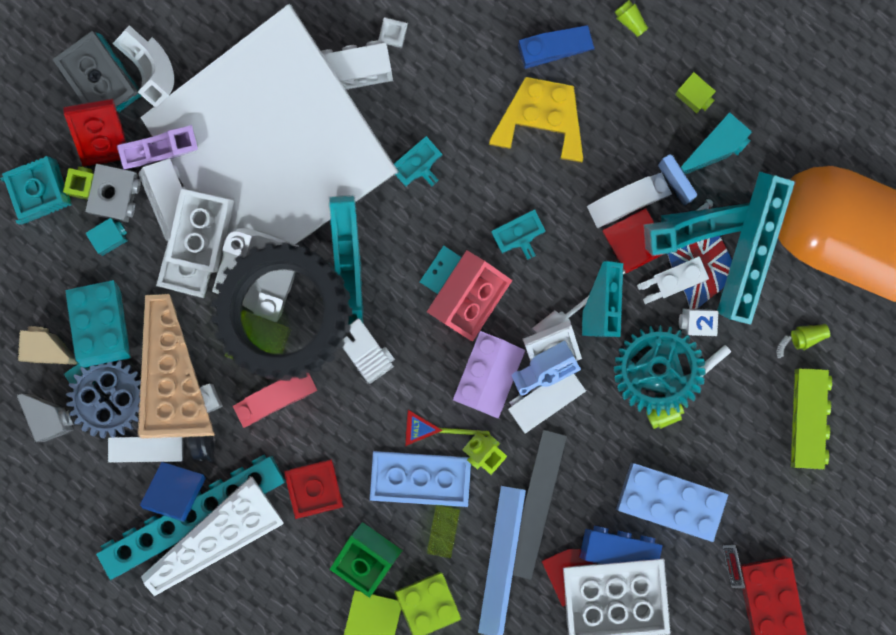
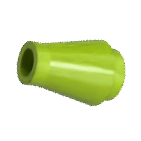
(630, 17)
(807, 336)

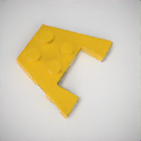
(544, 107)

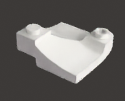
(270, 291)

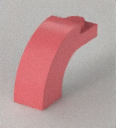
(273, 398)

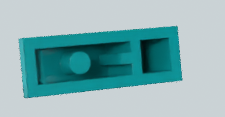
(604, 303)

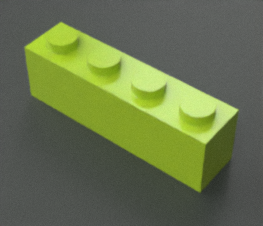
(810, 418)

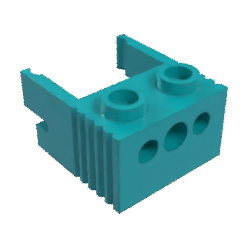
(36, 189)

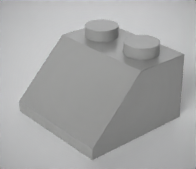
(45, 418)

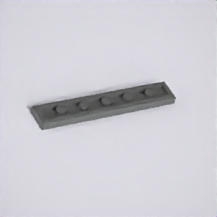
(538, 502)

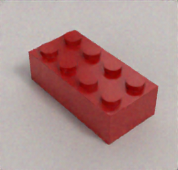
(772, 597)

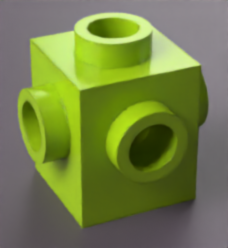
(484, 452)

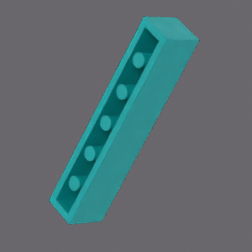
(755, 247)

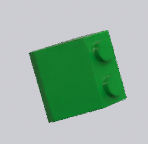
(365, 559)

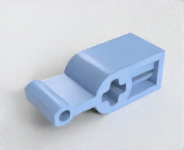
(547, 368)

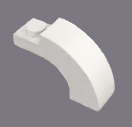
(152, 63)
(629, 199)

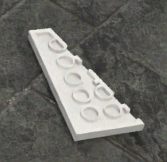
(228, 528)

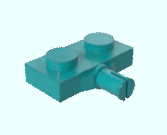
(418, 163)
(519, 234)

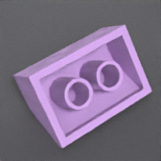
(488, 374)

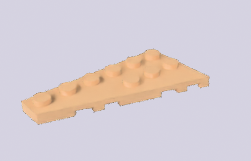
(169, 387)

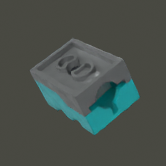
(97, 72)

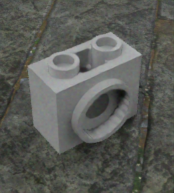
(121, 205)

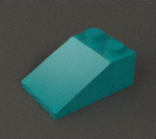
(725, 140)

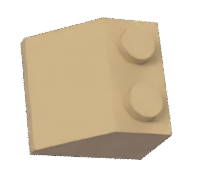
(43, 347)

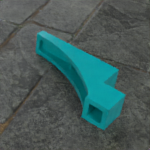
(691, 227)
(347, 250)

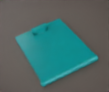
(440, 269)

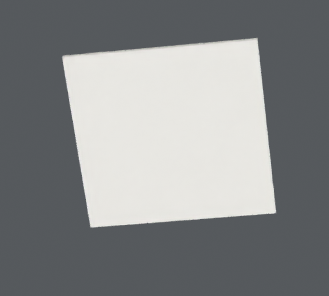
(273, 133)

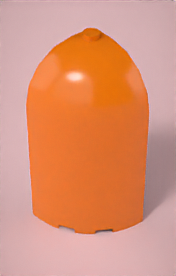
(843, 227)

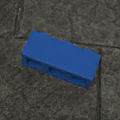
(609, 548)

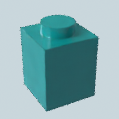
(107, 236)

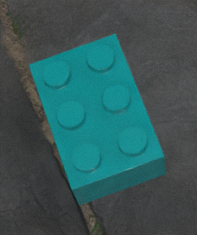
(98, 324)

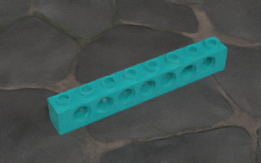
(116, 565)

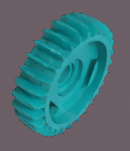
(671, 383)

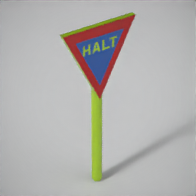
(420, 428)

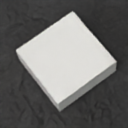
(393, 32)

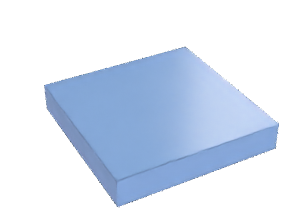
(677, 180)

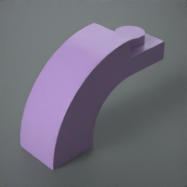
(157, 148)

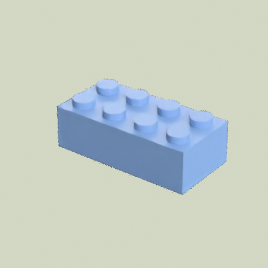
(672, 502)

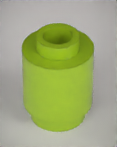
(664, 420)

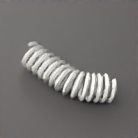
(782, 350)

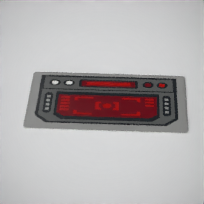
(733, 566)

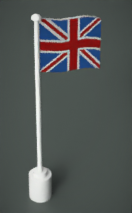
(713, 256)

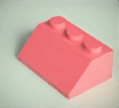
(469, 295)

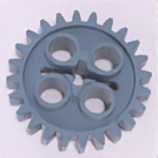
(90, 412)

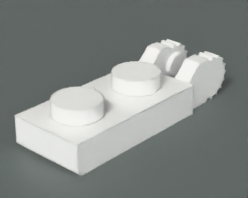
(676, 279)

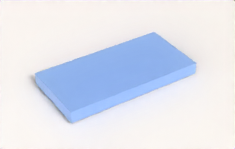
(420, 479)

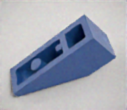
(554, 46)

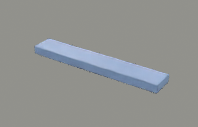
(501, 561)

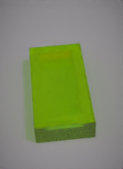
(443, 531)

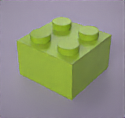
(427, 605)

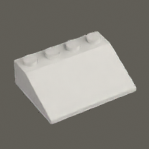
(617, 599)

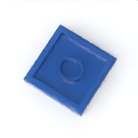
(172, 491)

